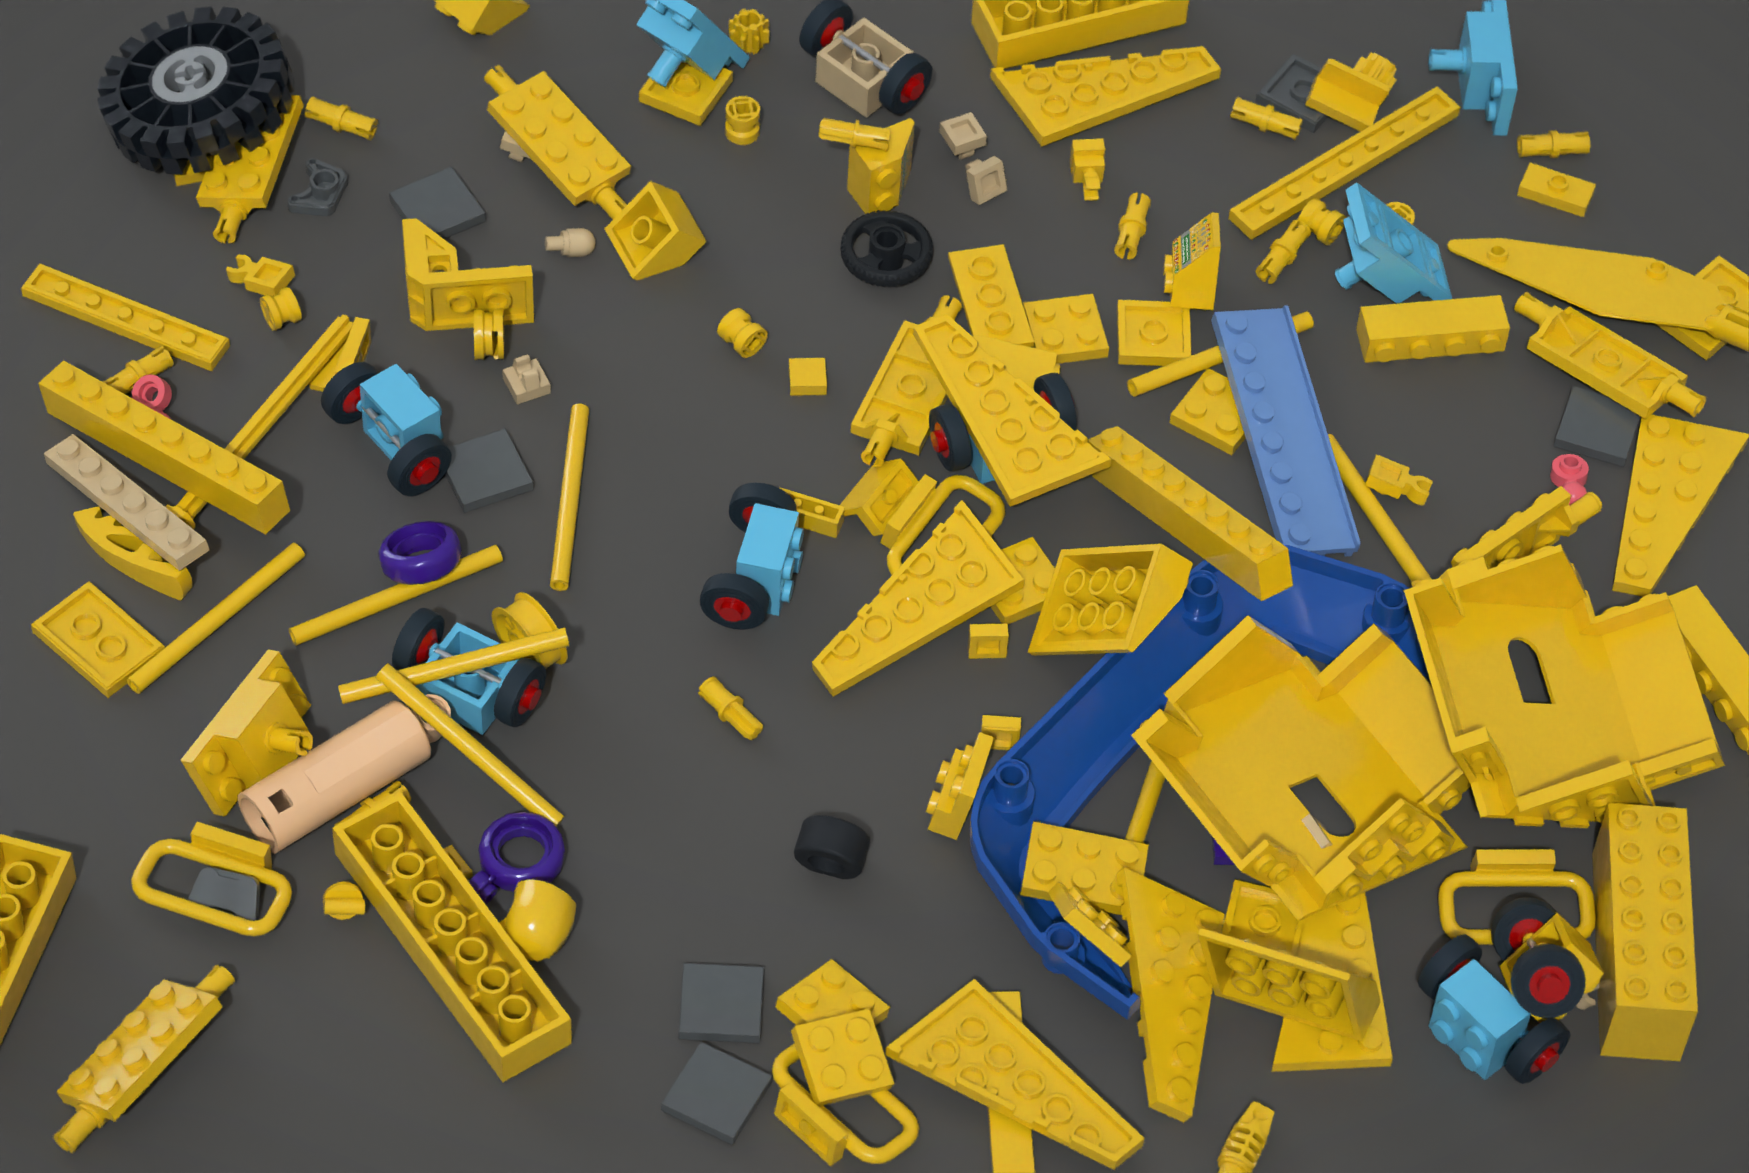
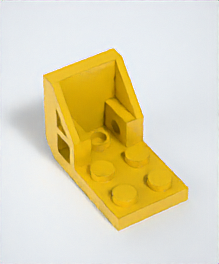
(450, 297)

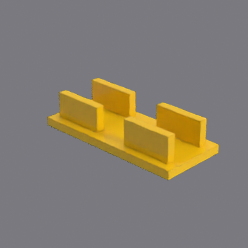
(990, 294)

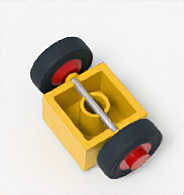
(1543, 958)

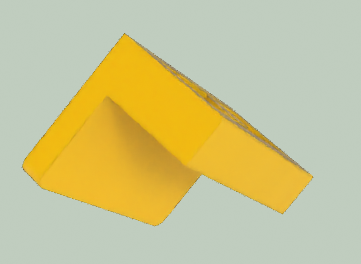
(1346, 95)
(351, 351)
(880, 494)

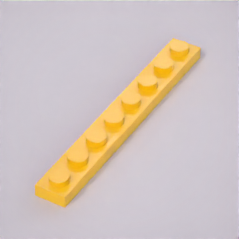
(1344, 162)

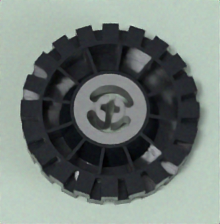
(168, 127)

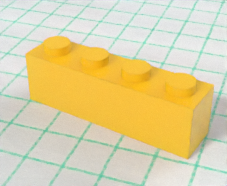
(1432, 328)

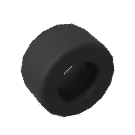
(832, 846)

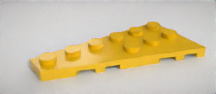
(1008, 421)
(1669, 488)
(929, 594)
(1346, 942)
(997, 1061)

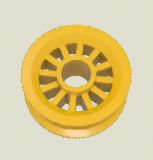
(525, 619)

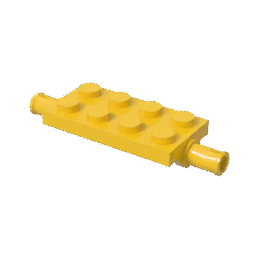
(558, 139)
(249, 180)
(1606, 360)
(901, 395)
(1533, 528)
(137, 1053)

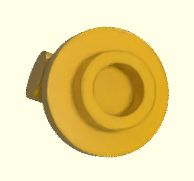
(343, 901)

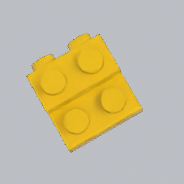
(959, 786)

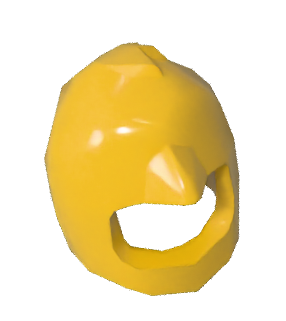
(539, 919)

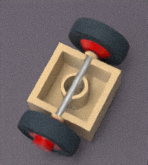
(863, 61)

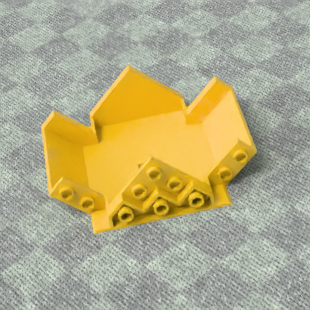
(1617, 683)
(1268, 719)

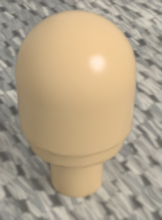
(572, 242)

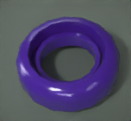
(424, 567)
(520, 825)

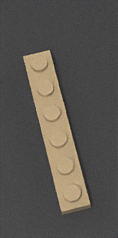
(126, 502)

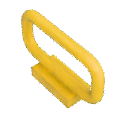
(924, 503)
(222, 851)
(1512, 869)
(824, 1131)

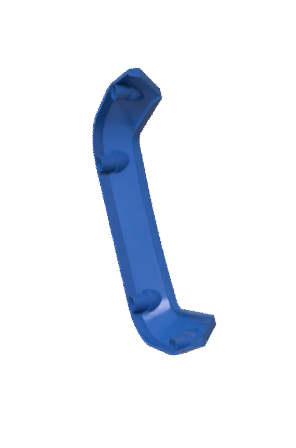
(1090, 730)

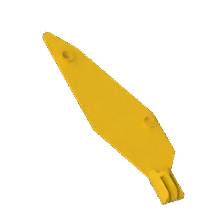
(1613, 285)

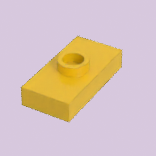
(1556, 189)

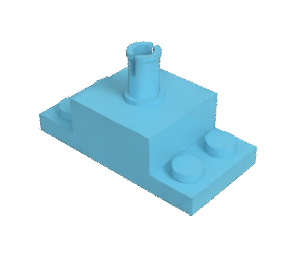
(687, 38)
(1484, 64)
(1390, 252)

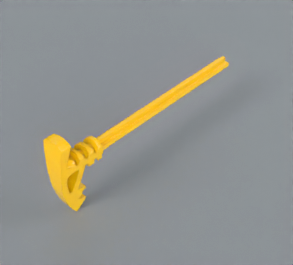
(145, 565)

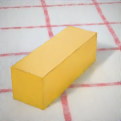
(818, 514)

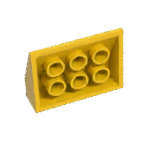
(1108, 598)
(1290, 985)

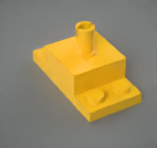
(250, 735)

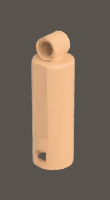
(338, 774)

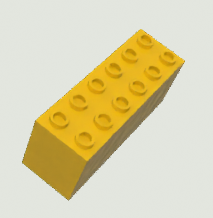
(1644, 932)

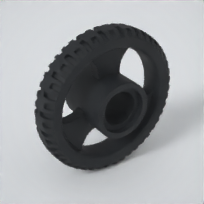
(887, 248)

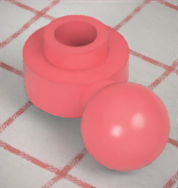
(145, 389)
(1570, 473)

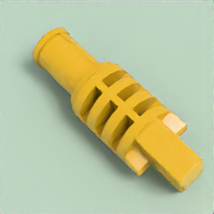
(1246, 1140)

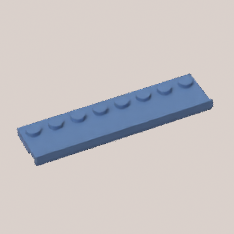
(1285, 431)

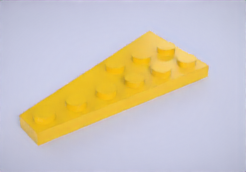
(1095, 90)
(1171, 984)

